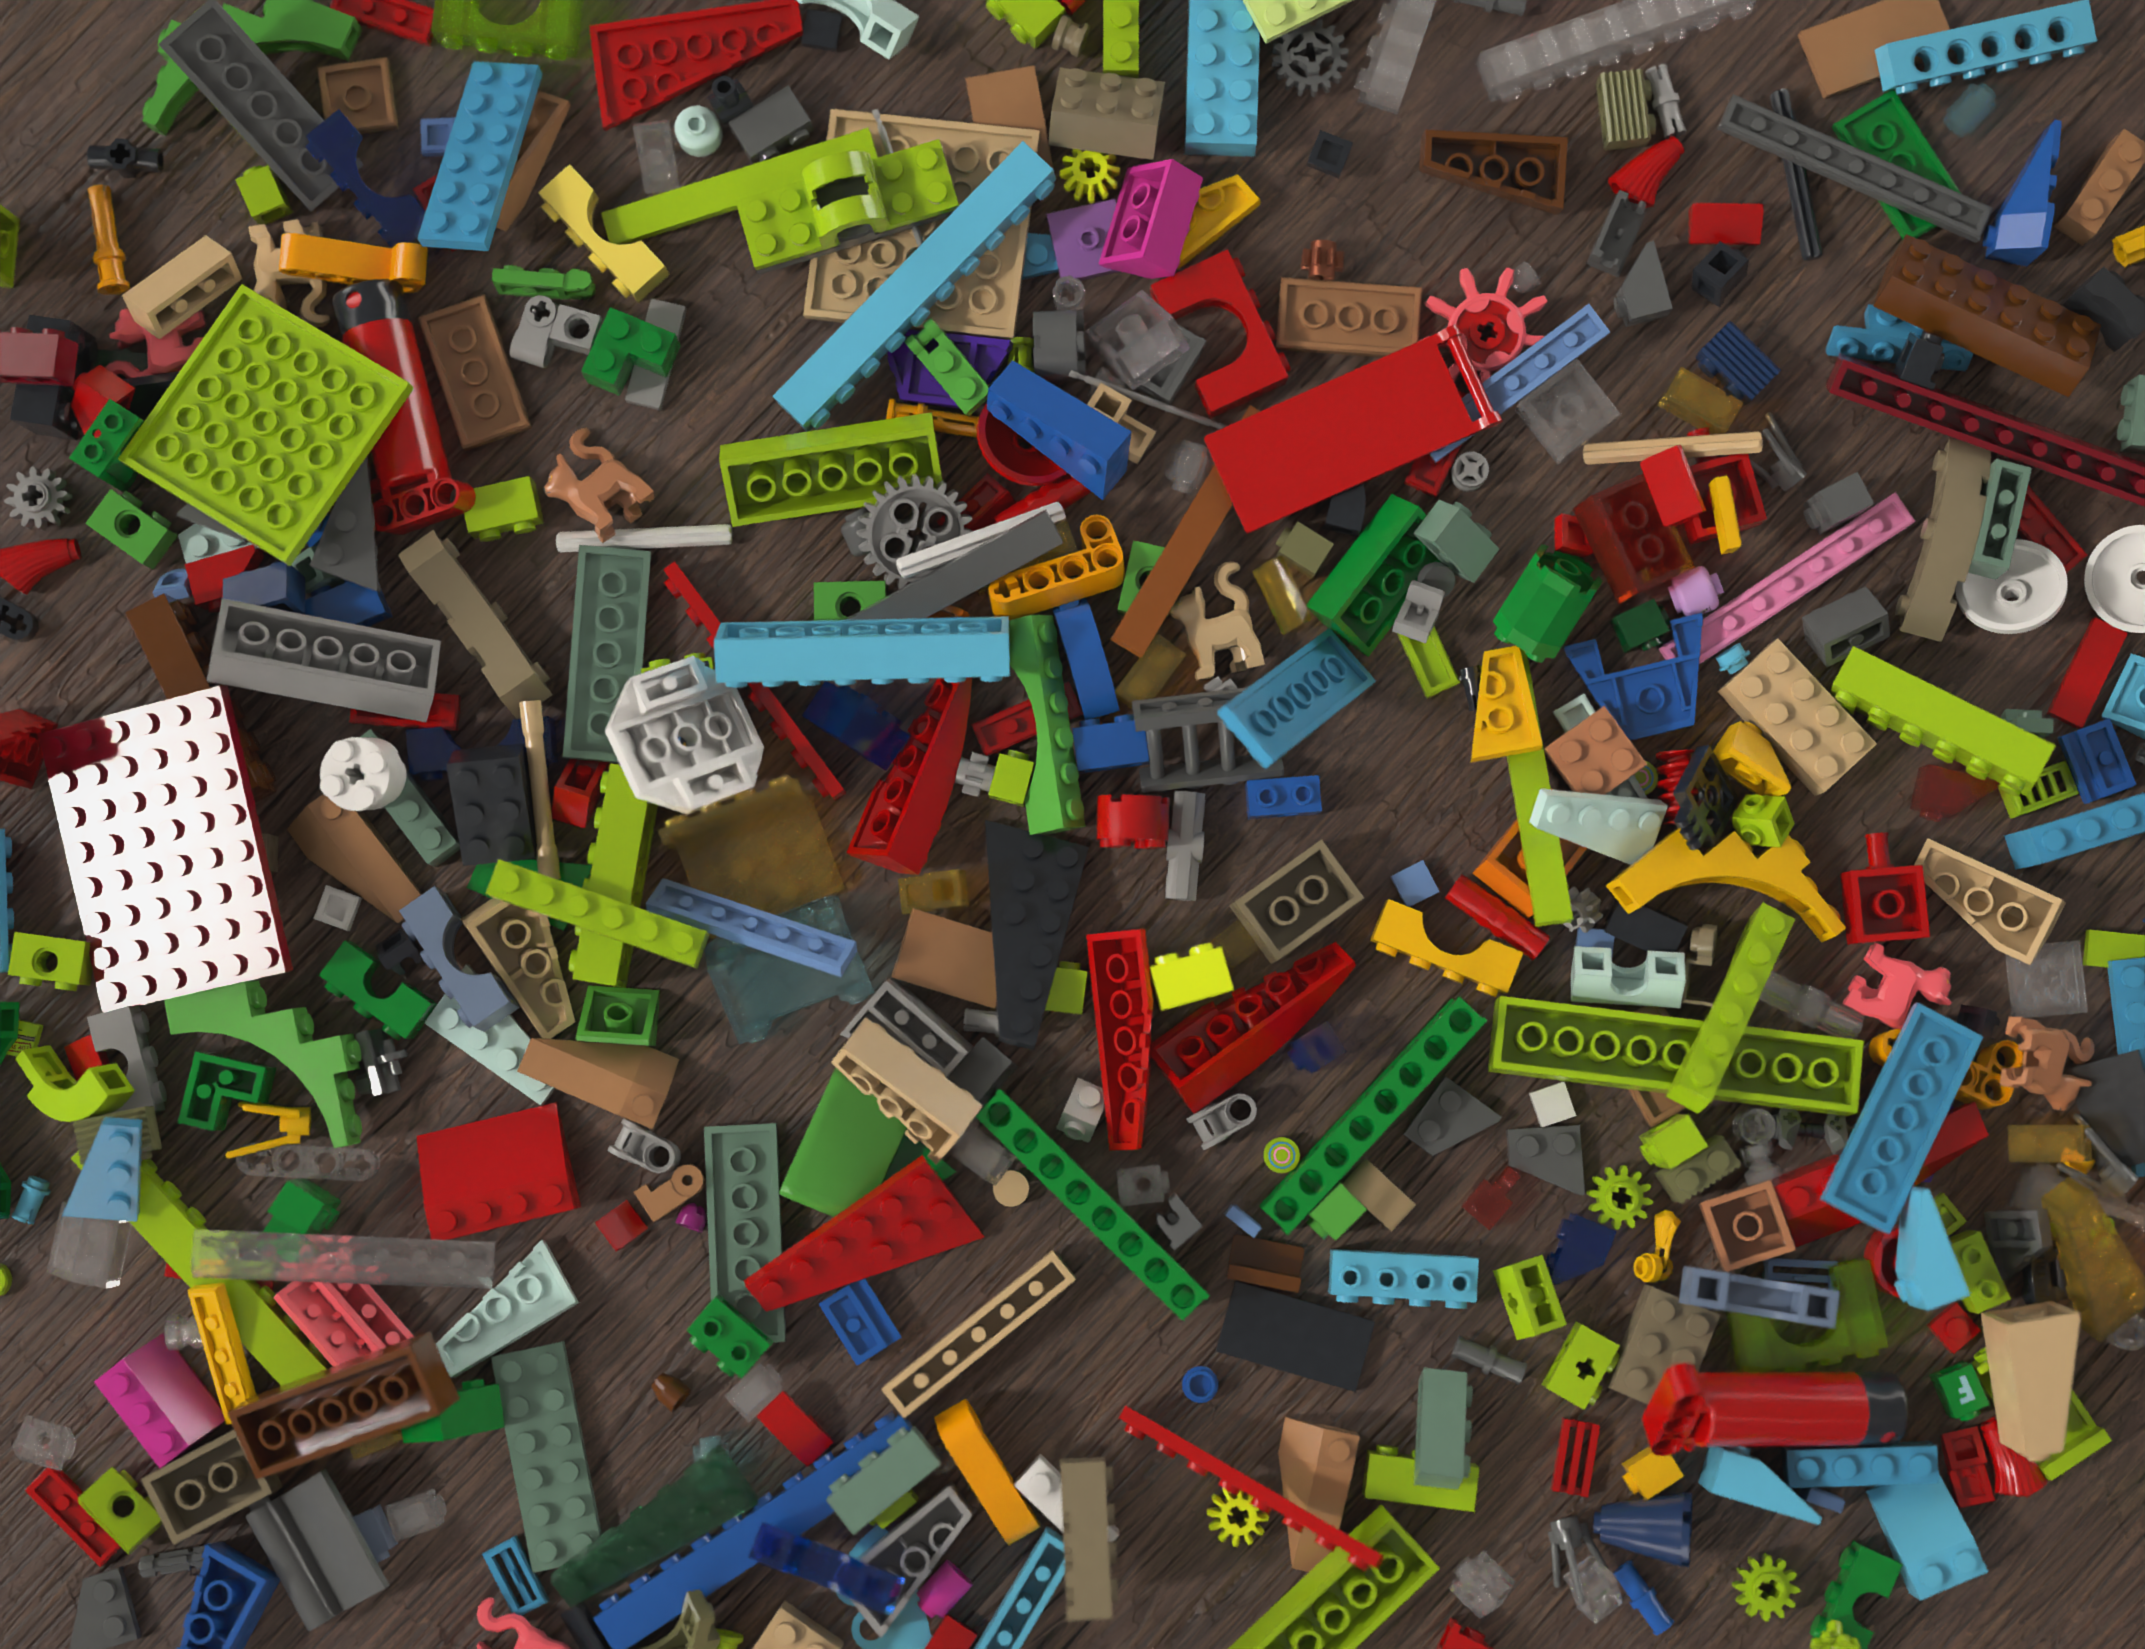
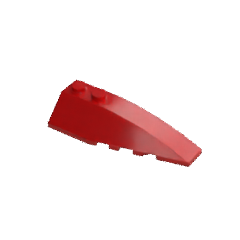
(909, 805)
(1123, 1030)
(1236, 1036)
(1801, 1188)

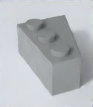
(913, 1025)

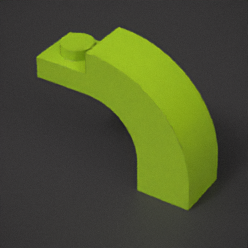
(62, 1097)

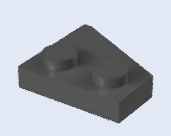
(1448, 1118)
(1549, 1155)
(2017, 1238)
(105, 1612)

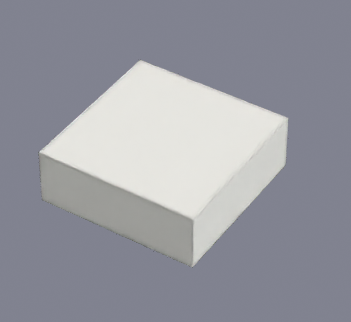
(337, 908)
(1552, 1104)

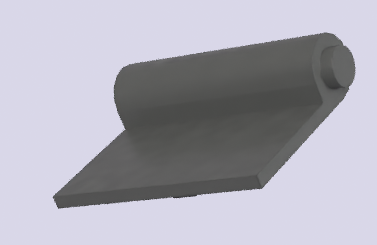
(316, 1550)

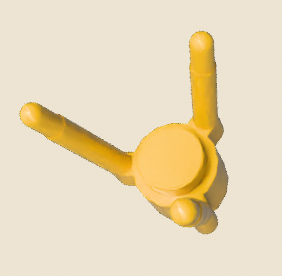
(293, 1120)

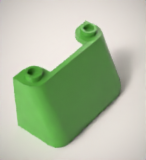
(842, 1149)

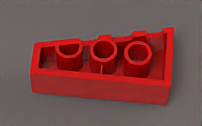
(20, 746)

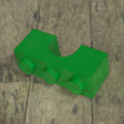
(351, 975)
(1860, 1572)

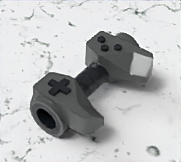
(1834, 1131)

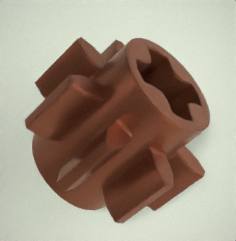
(1322, 260)

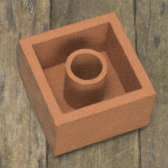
(1595, 755)
(1747, 1226)

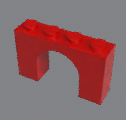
(1220, 285)

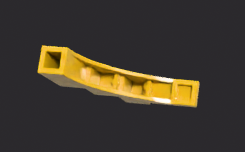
(1731, 862)

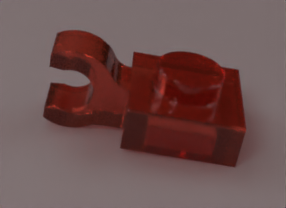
(1488, 1201)

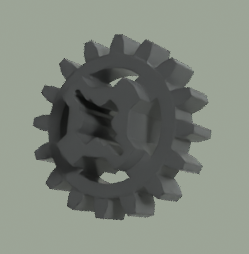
(1322, 53)

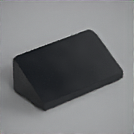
(584, 1628)

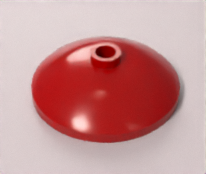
(1002, 452)

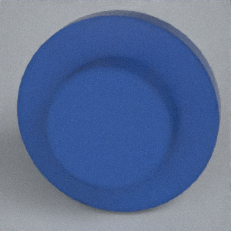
(1200, 1384)

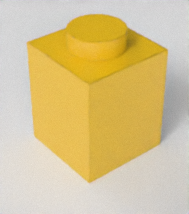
(1650, 1473)

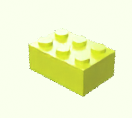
(1190, 978)

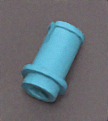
(31, 1199)

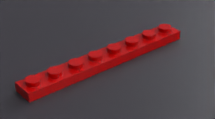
(761, 695)
(1263, 1498)

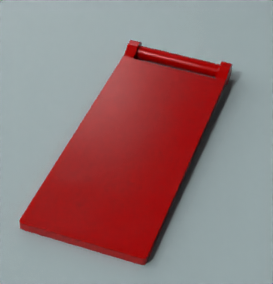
(1348, 431)

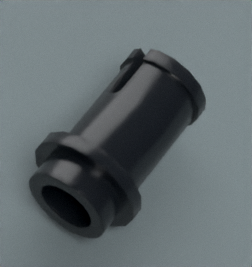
(1471, 680)

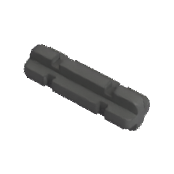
(171, 1562)

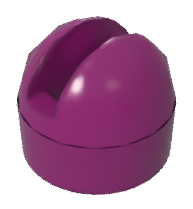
(692, 1217)

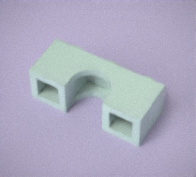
(1653, 983)

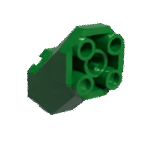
(1546, 603)

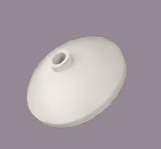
(2033, 578)
(2113, 582)

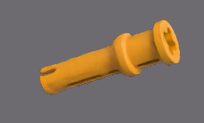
(108, 255)
(943, 421)

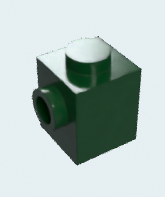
(1641, 626)

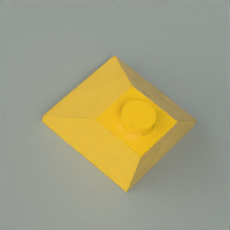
(1751, 760)

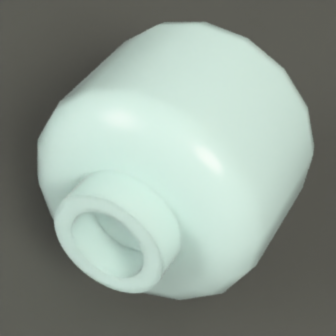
(698, 131)

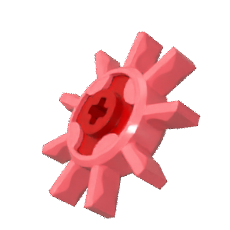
(1491, 311)

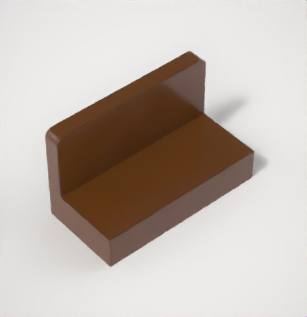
(1265, 1263)

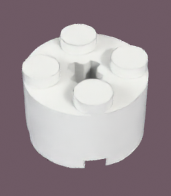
(343, 772)

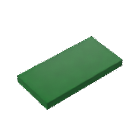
(1890, 133)

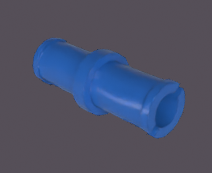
(1643, 1597)

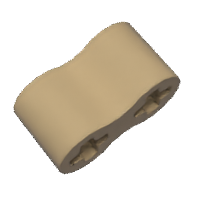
(1378, 1195)

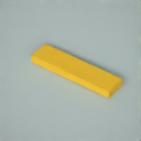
(222, 1345)

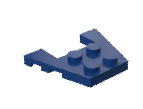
(1650, 696)

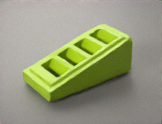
(2014, 804)

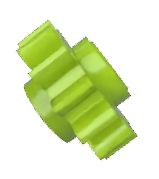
(1610, 1207)
(1761, 1599)

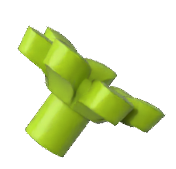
(1834, 1638)

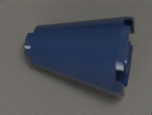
(1649, 1527)

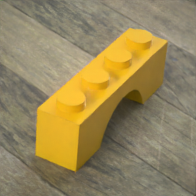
(1402, 931)

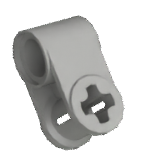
(532, 339)
(1220, 1120)
(639, 1144)

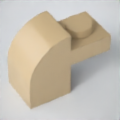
(1115, 407)

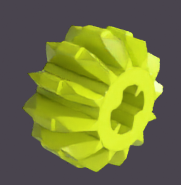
(1077, 178)
(1232, 1526)

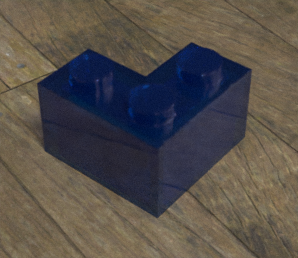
(857, 723)

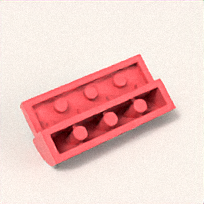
(342, 1318)

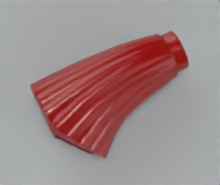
(1646, 171)
(30, 562)
(2013, 1471)

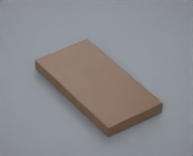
(1844, 47)
(1347, 317)
(475, 372)

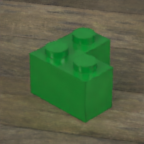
(626, 343)
(215, 1082)
(302, 1209)
(473, 1413)

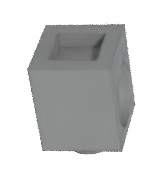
(565, 323)

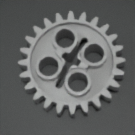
(883, 525)

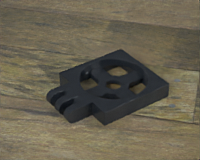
(1721, 805)

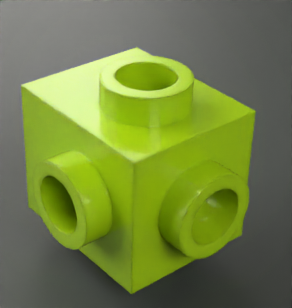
(1763, 820)

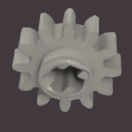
(46, 507)

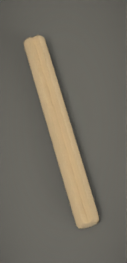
(1692, 446)

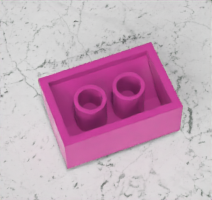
(1151, 219)
(161, 1401)

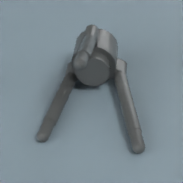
(1787, 469)
(2114, 1174)
(1567, 1535)

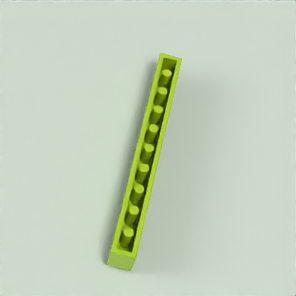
(259, 1319)

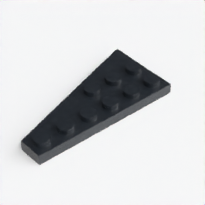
(1030, 909)

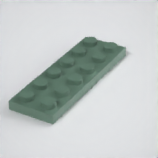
(604, 644)
(744, 1215)
(547, 1453)

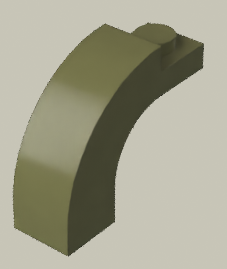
(694, 1627)

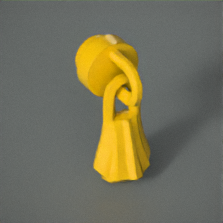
(1651, 1265)

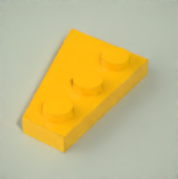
(1216, 212)
(1505, 708)

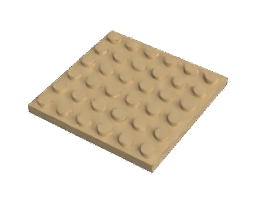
(983, 301)

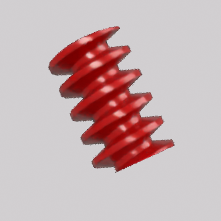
(1675, 765)

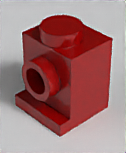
(1457, 1639)

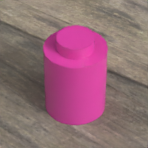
(943, 1590)

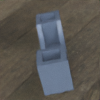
(434, 924)
(1759, 1297)

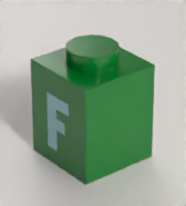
(1959, 1391)

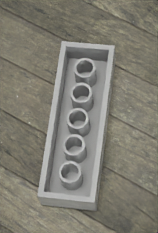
(324, 660)

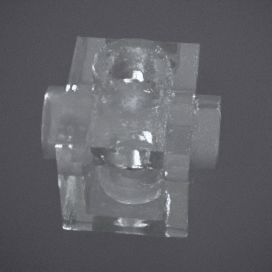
(1481, 1584)

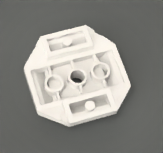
(709, 716)

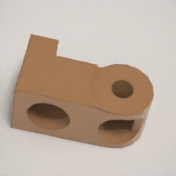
(684, 1184)

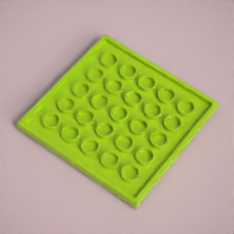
(266, 424)

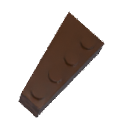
(1503, 165)

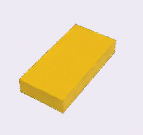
(1724, 514)

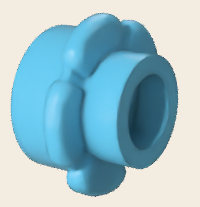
(1733, 659)

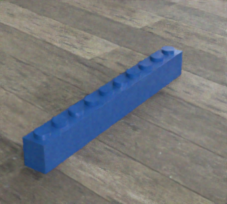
(726, 1554)

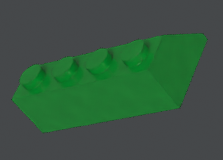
(1373, 577)

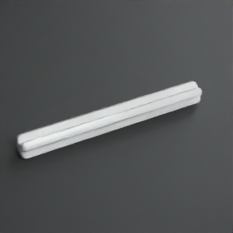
(649, 537)
(949, 550)

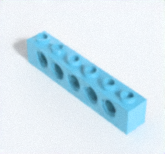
(2071, 22)

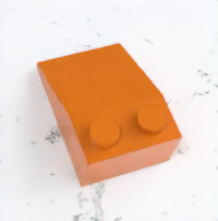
(1505, 868)

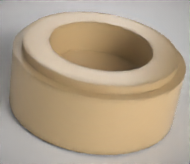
(1011, 1189)

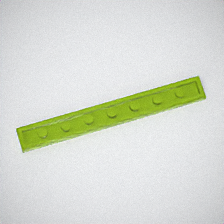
(719, 193)
(1540, 849)

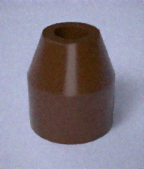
(670, 1391)

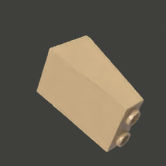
(2032, 1374)

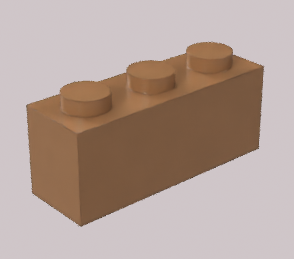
(2102, 188)

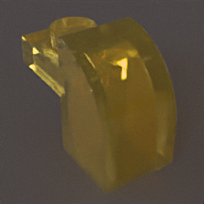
(934, 891)

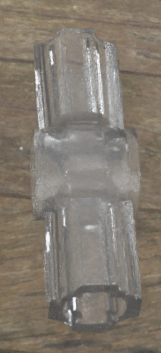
(1810, 1007)

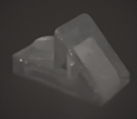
(657, 156)

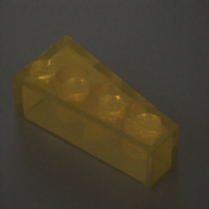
(2096, 1262)

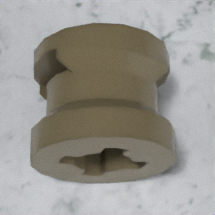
(1070, 36)

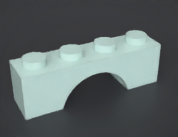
(881, 23)

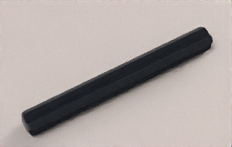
(1799, 188)

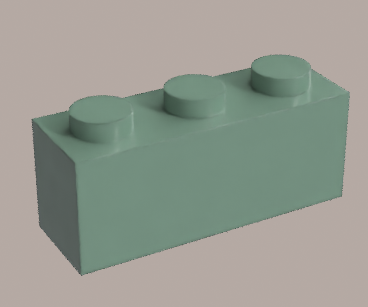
(2001, 518)
(1442, 1428)
(882, 1478)

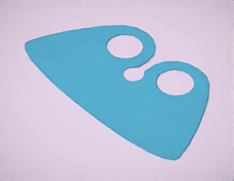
(910, 1626)

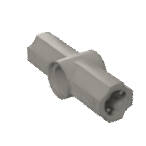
(1185, 846)

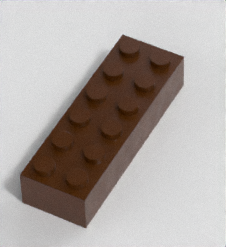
(1988, 315)
(182, 666)
(343, 1405)

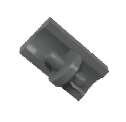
(380, 1062)

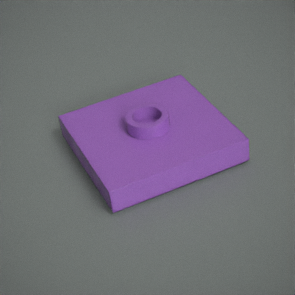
(1080, 238)

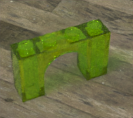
(548, 31)
(1856, 1329)

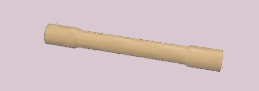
(533, 732)

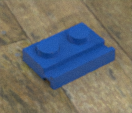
(2096, 761)
(860, 1320)

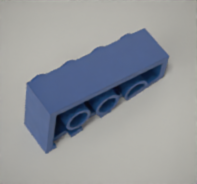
(1061, 428)
(227, 1599)

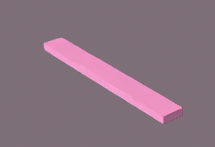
(1799, 576)

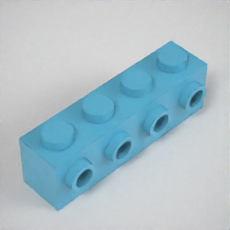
(1403, 1276)

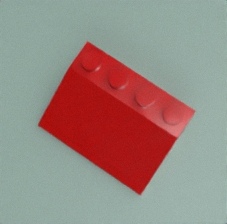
(496, 1172)

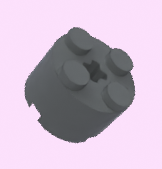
(1059, 344)

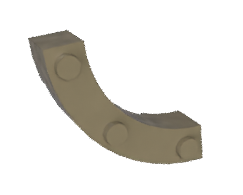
(1948, 539)
(475, 621)

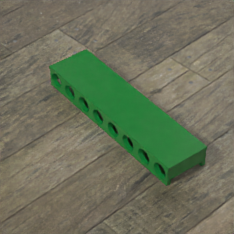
(1372, 1114)
(1092, 1204)

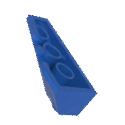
(2026, 216)

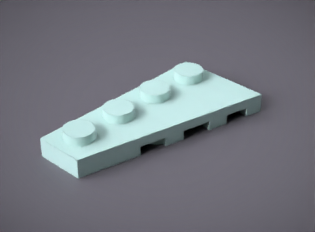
(1604, 823)
(497, 1048)
(516, 1306)

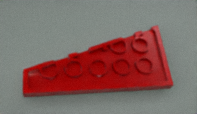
(666, 55)
(885, 1229)

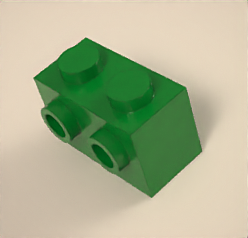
(729, 1337)

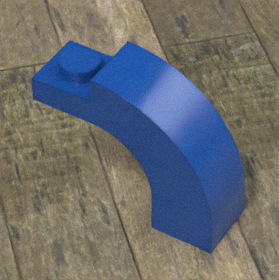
(1086, 658)

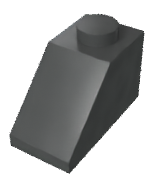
(1644, 290)

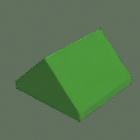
(619, 1016)

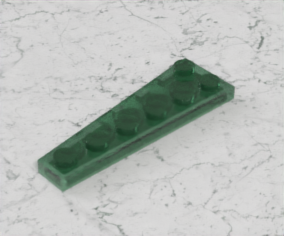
(690, 1507)

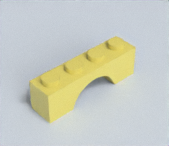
(632, 264)

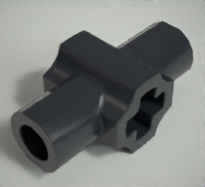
(729, 99)
(110, 158)

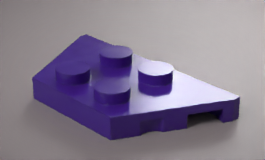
(918, 385)

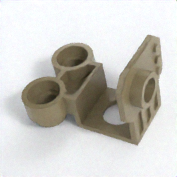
(1704, 943)

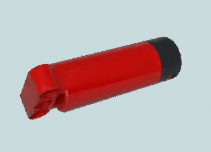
(410, 451)
(1773, 1409)

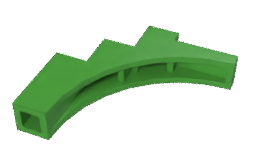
(284, 28)
(287, 1035)

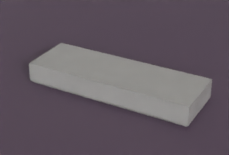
(646, 386)

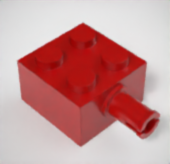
(1744, 488)
(1884, 899)

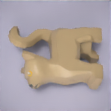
(270, 279)
(1224, 632)

